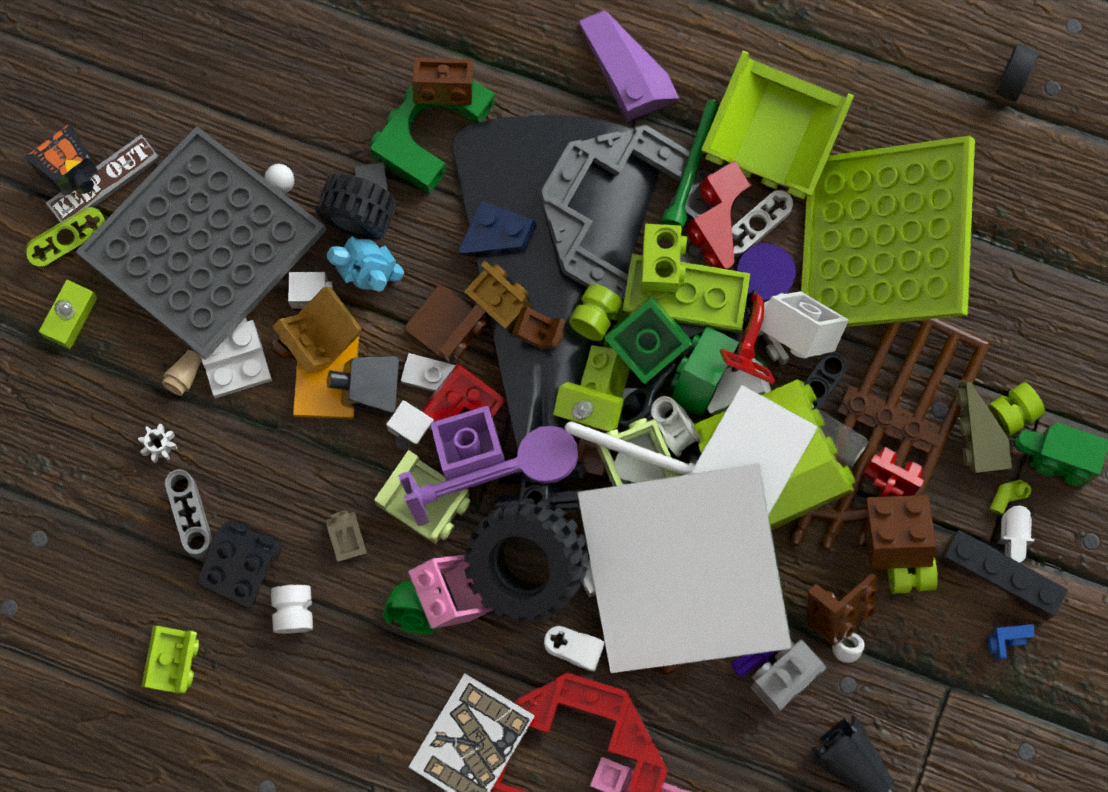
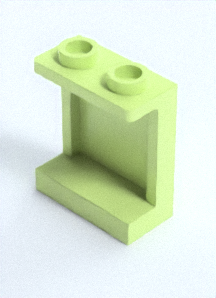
(440, 512)

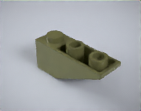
(985, 439)

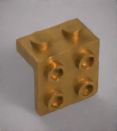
(319, 331)

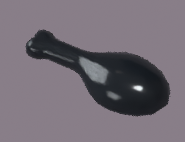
(640, 401)

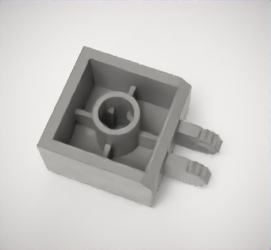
(787, 677)

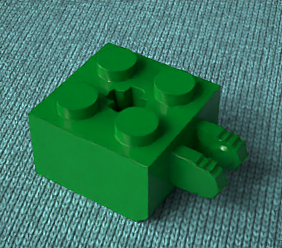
(1064, 453)

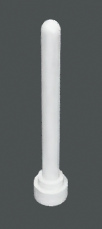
(629, 449)

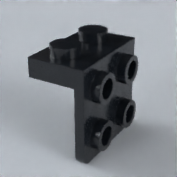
(238, 562)

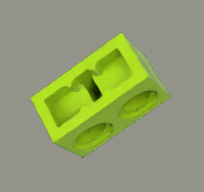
(657, 257)

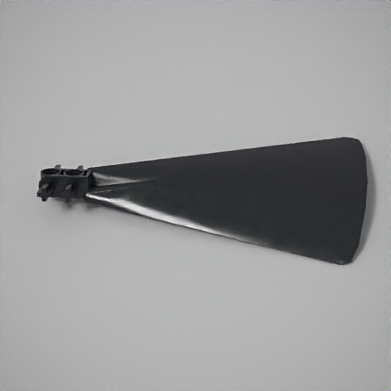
(507, 167)

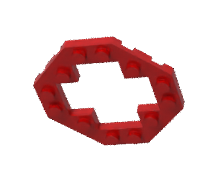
(629, 736)

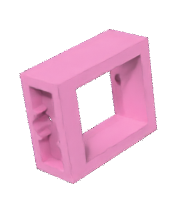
(439, 607)

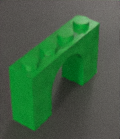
(404, 156)

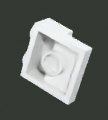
(237, 362)

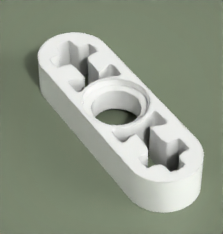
(779, 215)

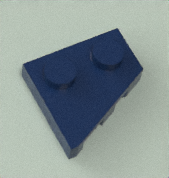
(496, 230)

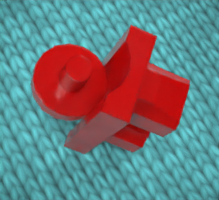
(892, 478)

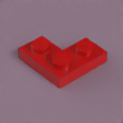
(459, 391)

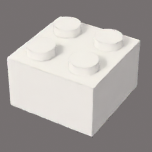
(803, 324)

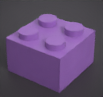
(467, 442)

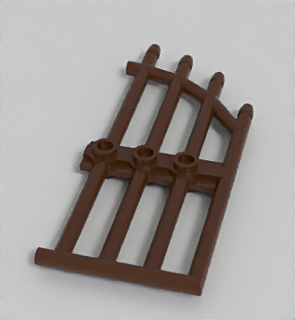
(896, 422)

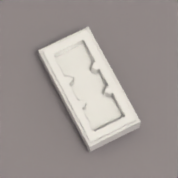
(425, 372)

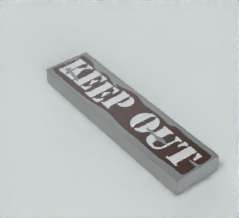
(110, 177)

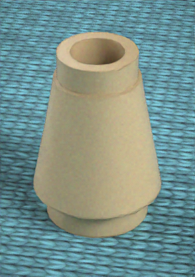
(182, 373)

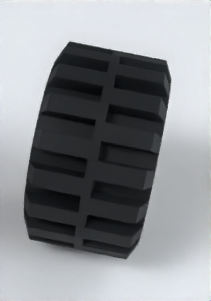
(356, 206)

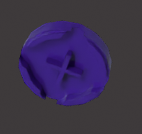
(770, 270)

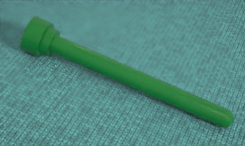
(676, 213)

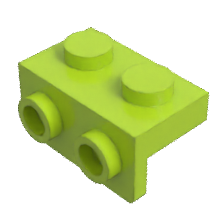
(170, 660)

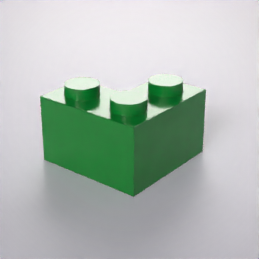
(701, 373)

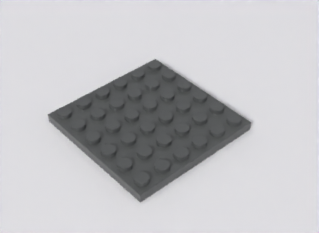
(201, 242)

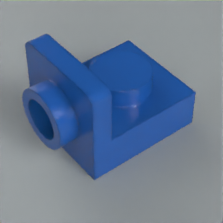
(1013, 635)

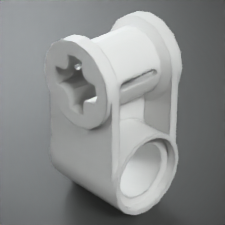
(676, 429)
(580, 648)

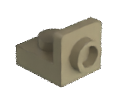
(345, 535)

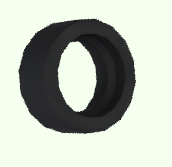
(1016, 72)

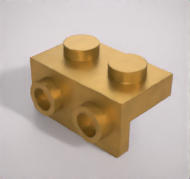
(498, 296)

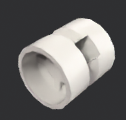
(291, 609)

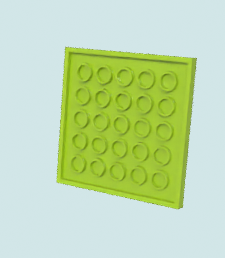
(892, 233)

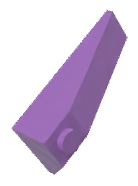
(630, 71)

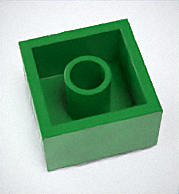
(648, 339)

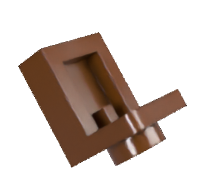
(538, 329)

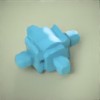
(365, 264)

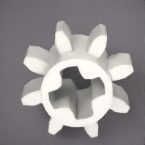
(150, 447)

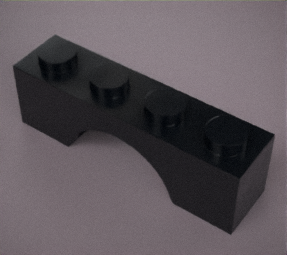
(1023, 584)

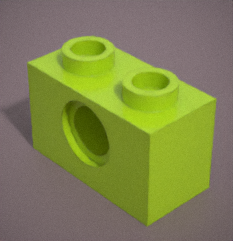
(605, 371)

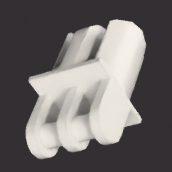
(1016, 532)

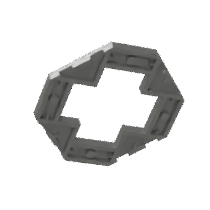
(610, 153)

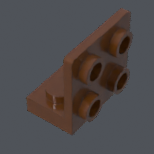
(838, 619)

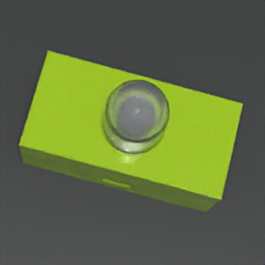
(68, 314)
(588, 406)

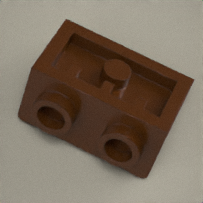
(442, 81)

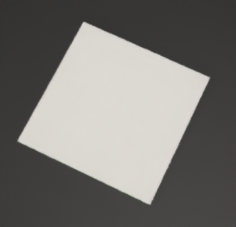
(685, 569)

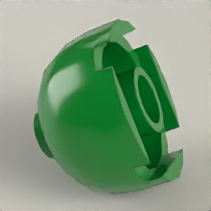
(406, 608)

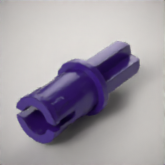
(748, 662)

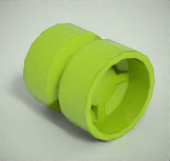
(594, 315)
(1019, 407)
(921, 578)

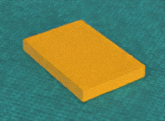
(313, 396)

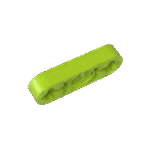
(63, 249)

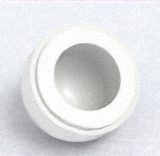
(280, 177)
(847, 654)

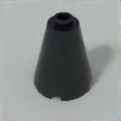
(852, 758)

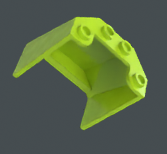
(776, 127)
(817, 476)

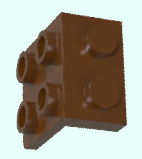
(446, 324)

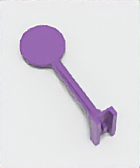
(543, 456)

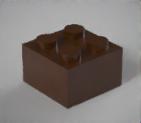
(899, 532)

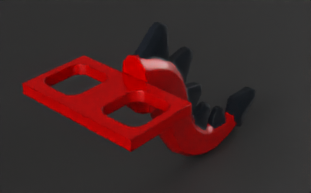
(745, 349)

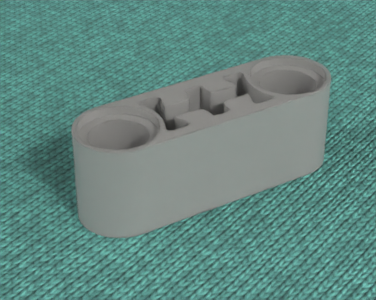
(179, 510)

